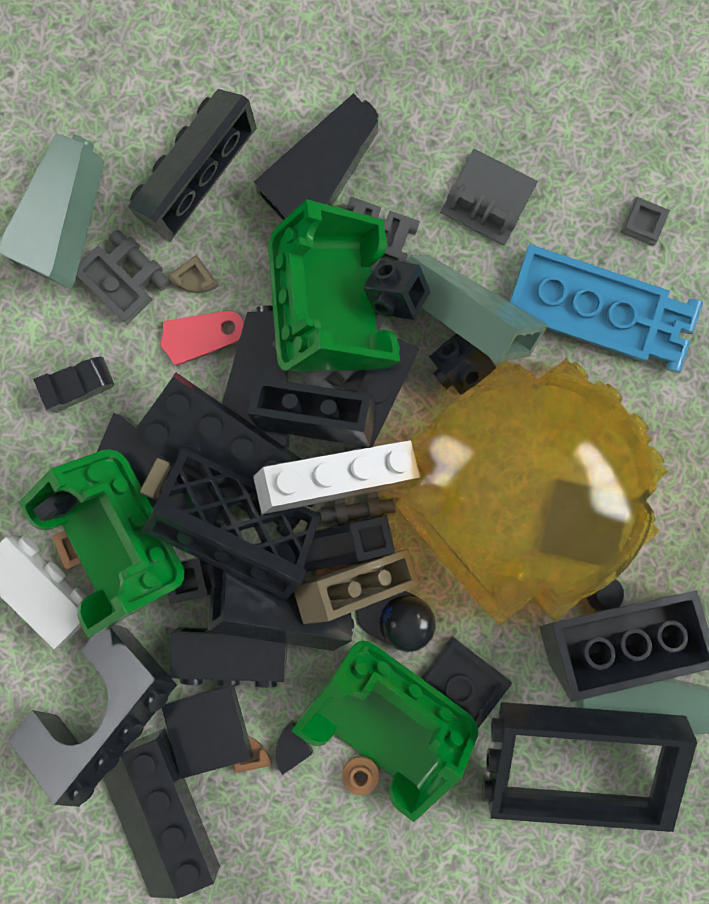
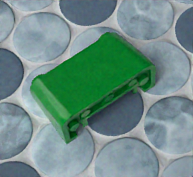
(318, 295)
(107, 535)
(394, 722)

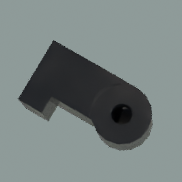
(74, 384)

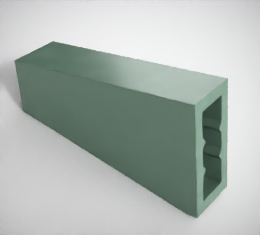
(55, 211)
(477, 313)
(661, 697)

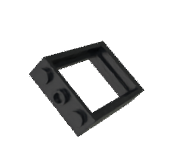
(583, 808)

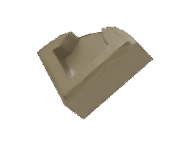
(193, 276)
(156, 479)

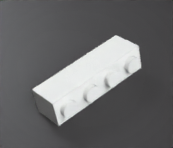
(335, 476)

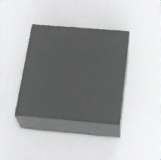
(644, 221)

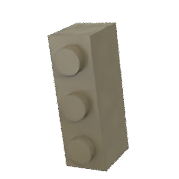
(355, 587)

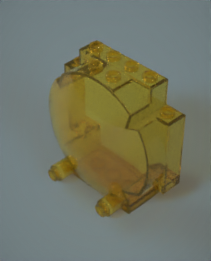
(535, 489)

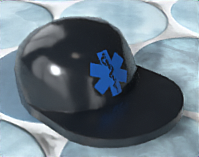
(399, 621)

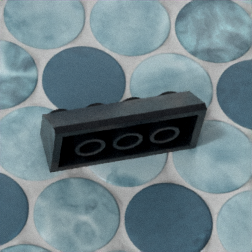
(194, 163)
(628, 646)
(161, 819)

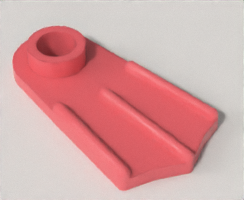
(199, 335)

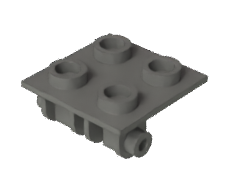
(488, 197)

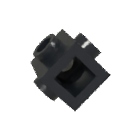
(397, 289)
(460, 364)

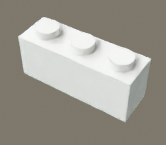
(38, 591)

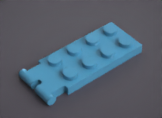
(605, 308)

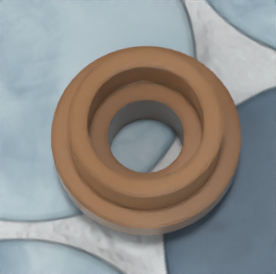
(364, 764)

